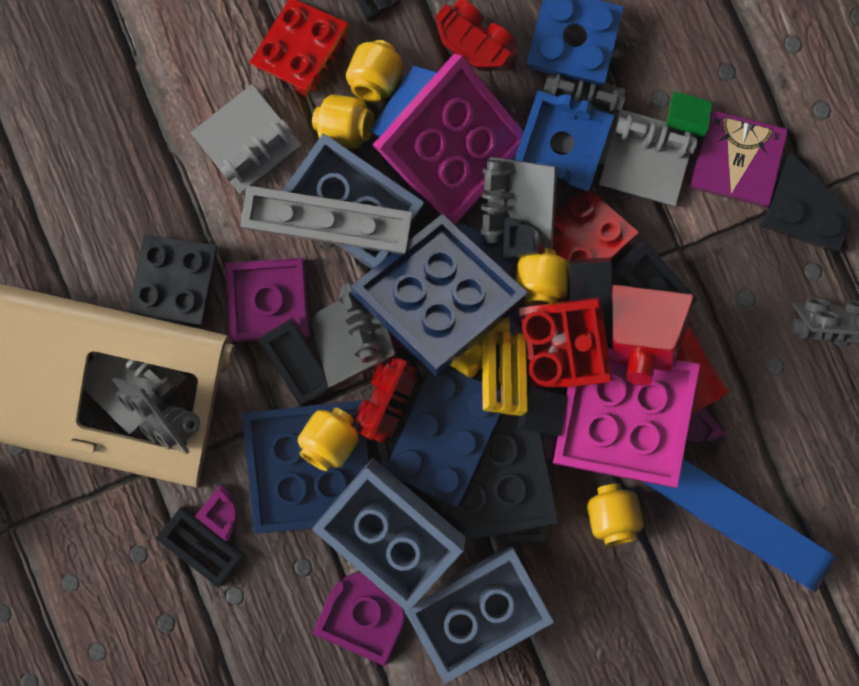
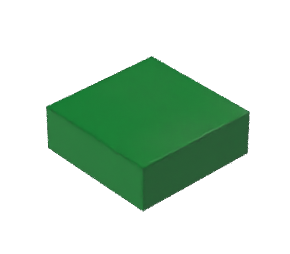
(688, 114)

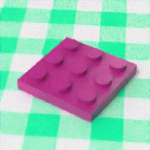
(448, 138)
(629, 426)

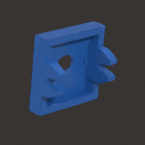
(586, 62)
(578, 119)

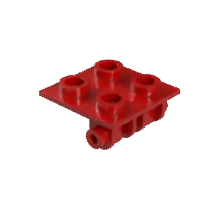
(300, 45)
(590, 229)
(387, 377)

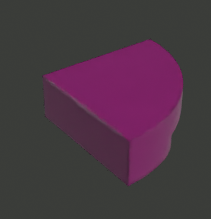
(703, 427)
(219, 513)

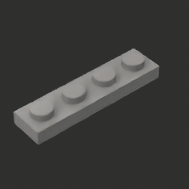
(326, 220)

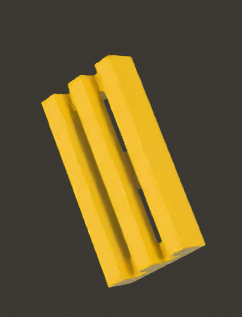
(511, 355)

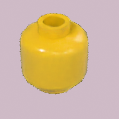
(374, 71)
(344, 120)
(543, 277)
(328, 439)
(615, 515)

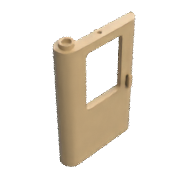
(44, 373)

